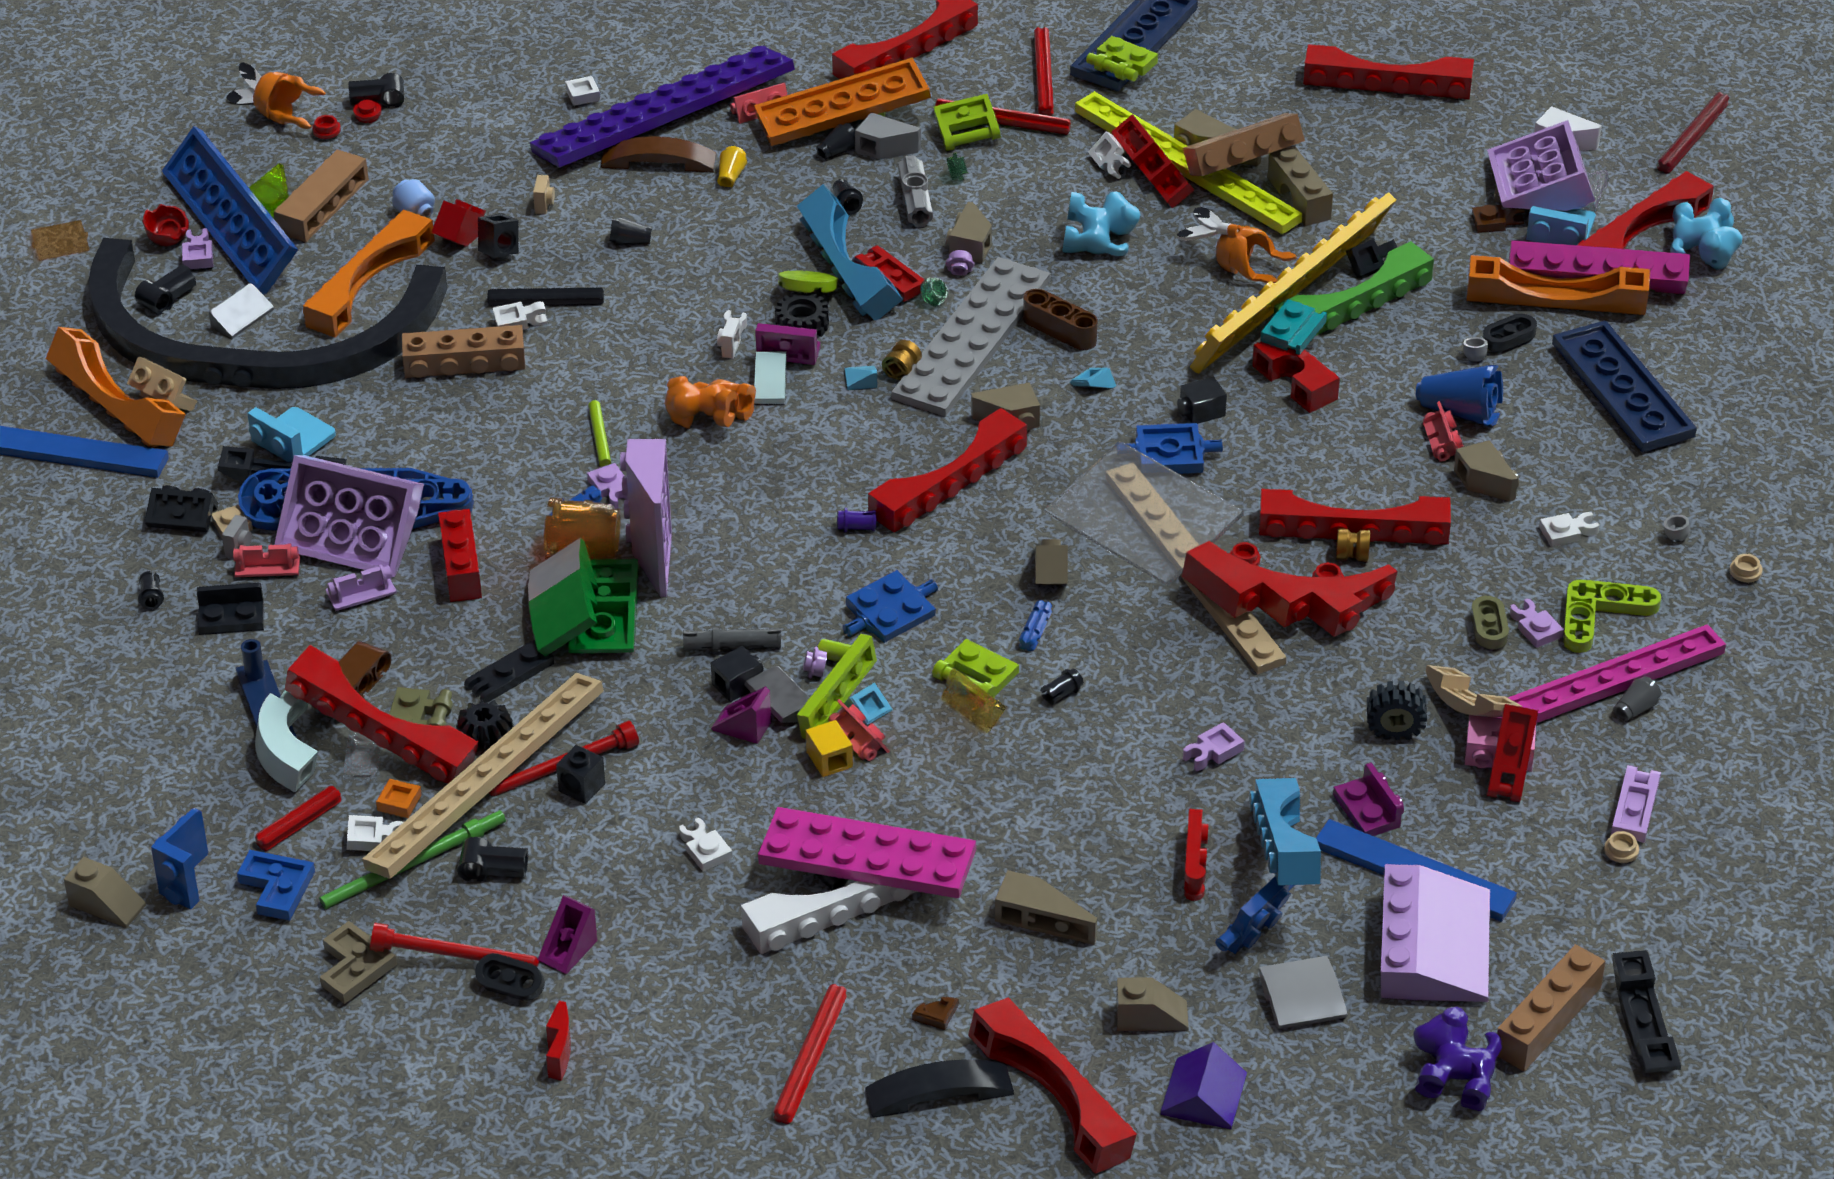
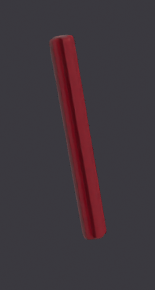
(1693, 132)

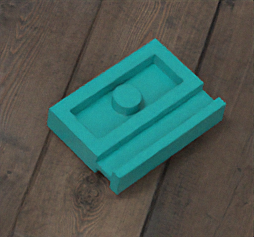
(1293, 326)

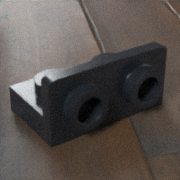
(180, 509)
(230, 608)

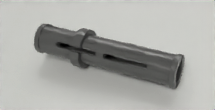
(731, 639)

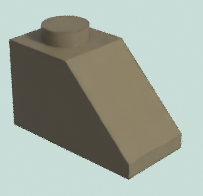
(1014, 399)
(102, 893)
(1149, 1006)

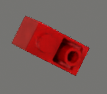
(458, 222)

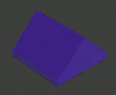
(1205, 1087)

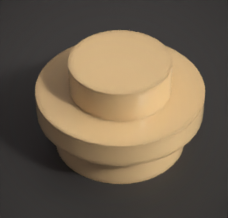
(1746, 568)
(1622, 847)

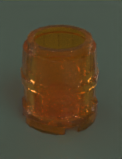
(592, 521)

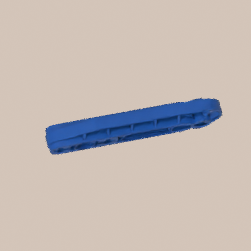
(263, 497)

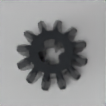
(484, 723)

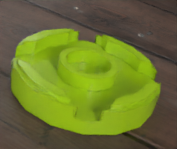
(807, 281)

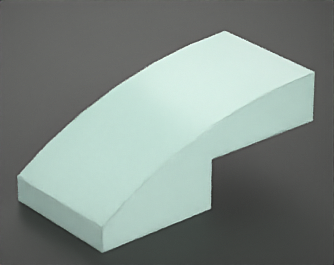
(770, 377)

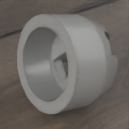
(1475, 348)
(1671, 529)

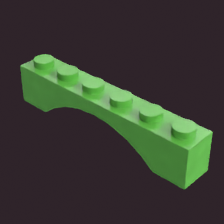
(1401, 272)

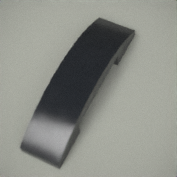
(240, 463)
(1642, 1012)
(937, 1082)

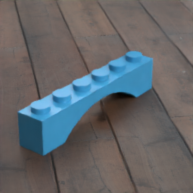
(867, 284)
(1290, 854)

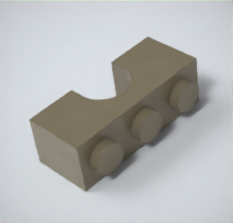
(1309, 193)

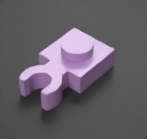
(197, 251)
(609, 482)
(1536, 627)
(1216, 744)

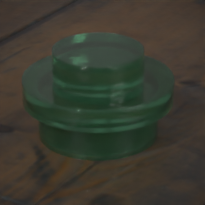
(957, 167)
(934, 291)

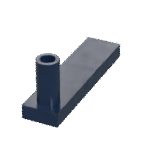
(256, 678)

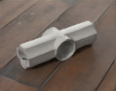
(915, 191)

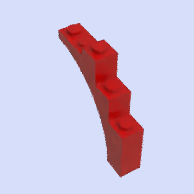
(1285, 597)

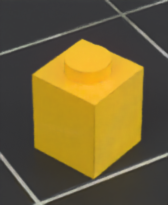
(829, 748)

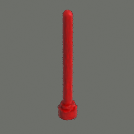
(623, 736)
(386, 938)

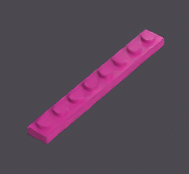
(1619, 673)

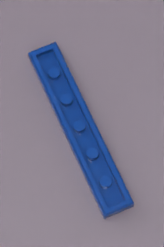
(82, 452)
(1375, 853)

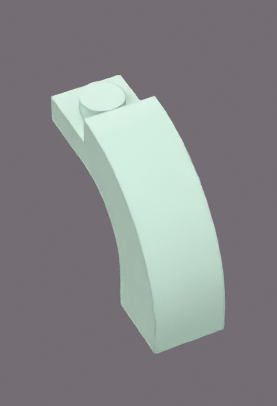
(277, 748)

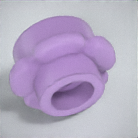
(959, 262)
(815, 662)

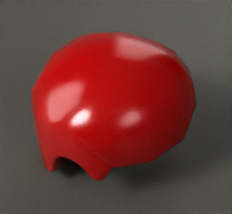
(165, 225)

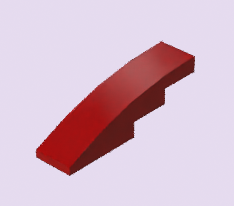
(1152, 161)

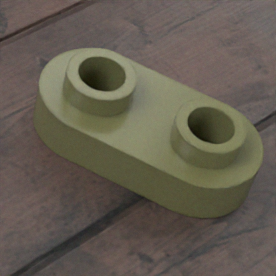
(1489, 622)

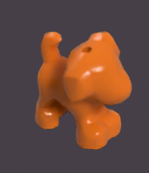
(718, 399)

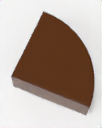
(936, 1013)

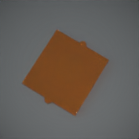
(60, 240)

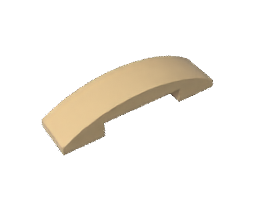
(1453, 690)

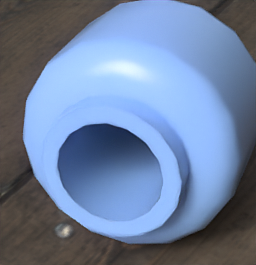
(413, 197)

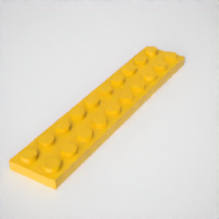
(1291, 282)

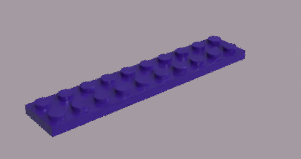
(661, 106)

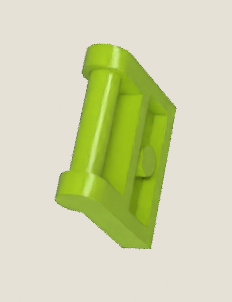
(963, 115)
(980, 664)

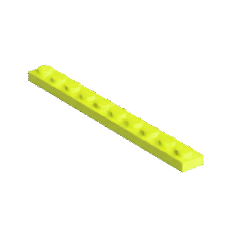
(1221, 183)

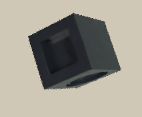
(498, 236)
(580, 774)

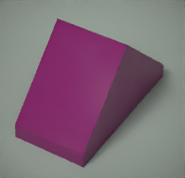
(746, 717)
(569, 935)

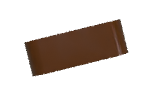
(1060, 319)
(364, 666)

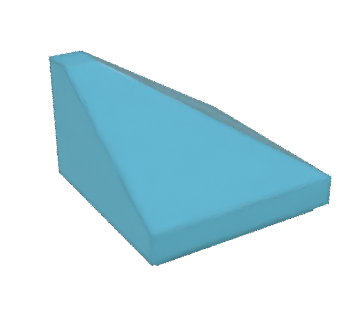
(861, 377)
(1095, 378)
(870, 703)

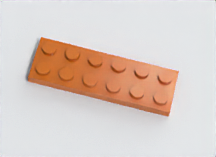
(842, 101)

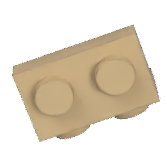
(160, 383)

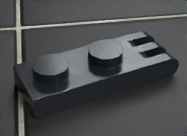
(508, 672)

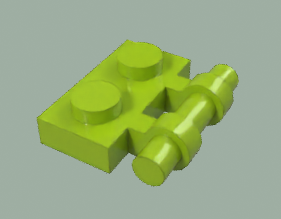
(1122, 59)

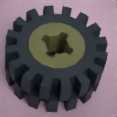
(1396, 710)

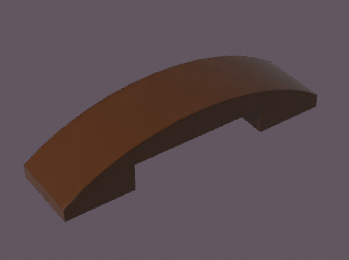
(659, 150)

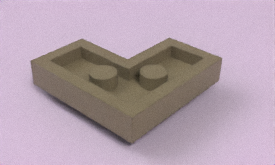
(357, 963)

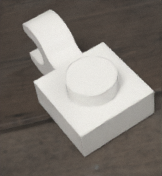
(516, 314)
(730, 336)

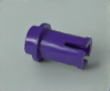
(856, 520)

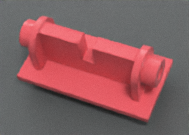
(744, 104)
(1440, 433)
(278, 561)
(866, 739)

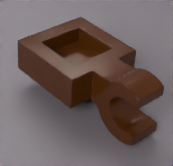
(1493, 218)

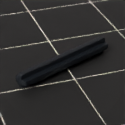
(548, 296)

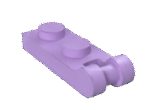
(1636, 802)

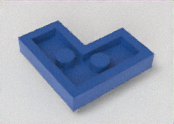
(283, 880)

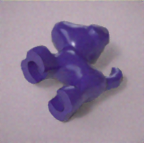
(1446, 1040)

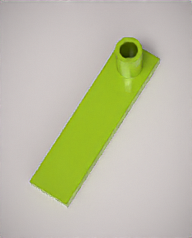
(852, 666)

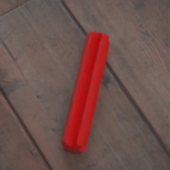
(298, 818)

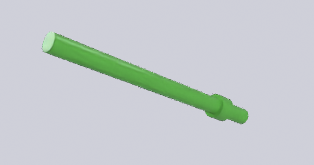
(472, 828)

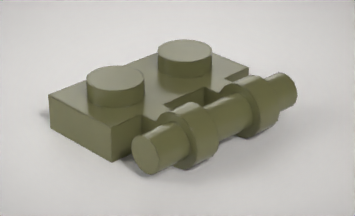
(414, 704)

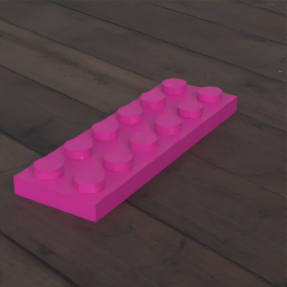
(867, 852)

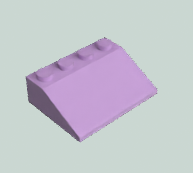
(1542, 171)
(648, 507)
(347, 514)
(1434, 936)

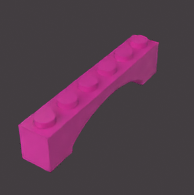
(1667, 270)

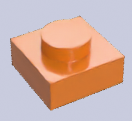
(398, 798)

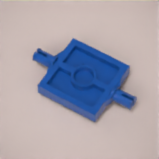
(1175, 446)
(890, 606)
(1257, 913)

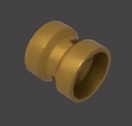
(901, 359)
(1345, 543)

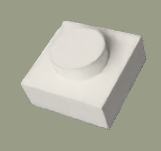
(582, 90)

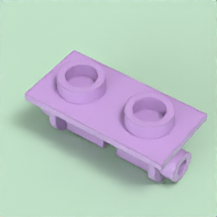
(349, 591)

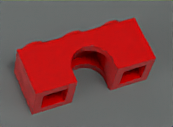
(1312, 382)
(460, 555)

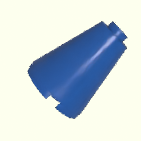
(1466, 393)

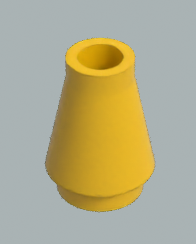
(731, 165)

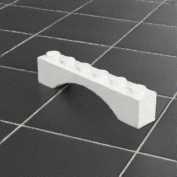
(784, 918)

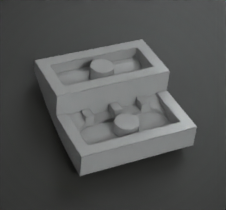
(1302, 992)

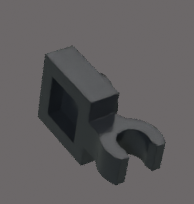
(1368, 256)

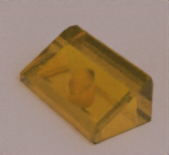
(972, 700)

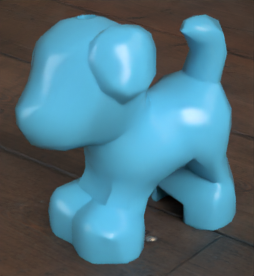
(1097, 222)
(1711, 233)

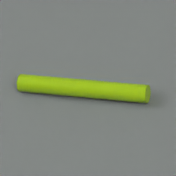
(599, 433)

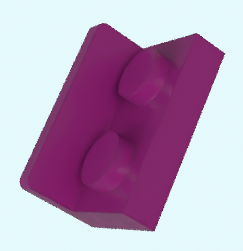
(798, 343)
(1370, 802)

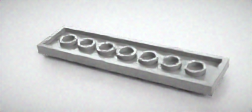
(969, 337)

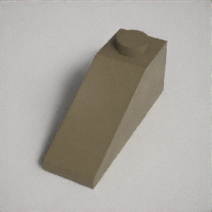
(1201, 127)
(1040, 907)

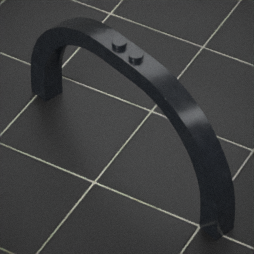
(253, 367)

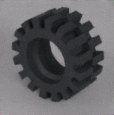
(815, 308)

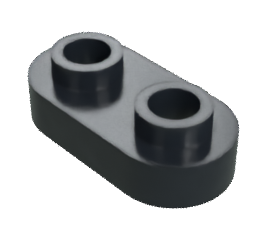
(1510, 332)
(512, 976)

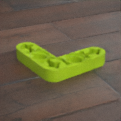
(1589, 604)

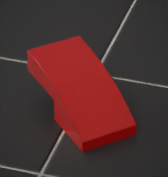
(558, 1041)

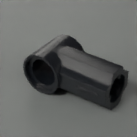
(386, 90)
(161, 293)
(482, 859)

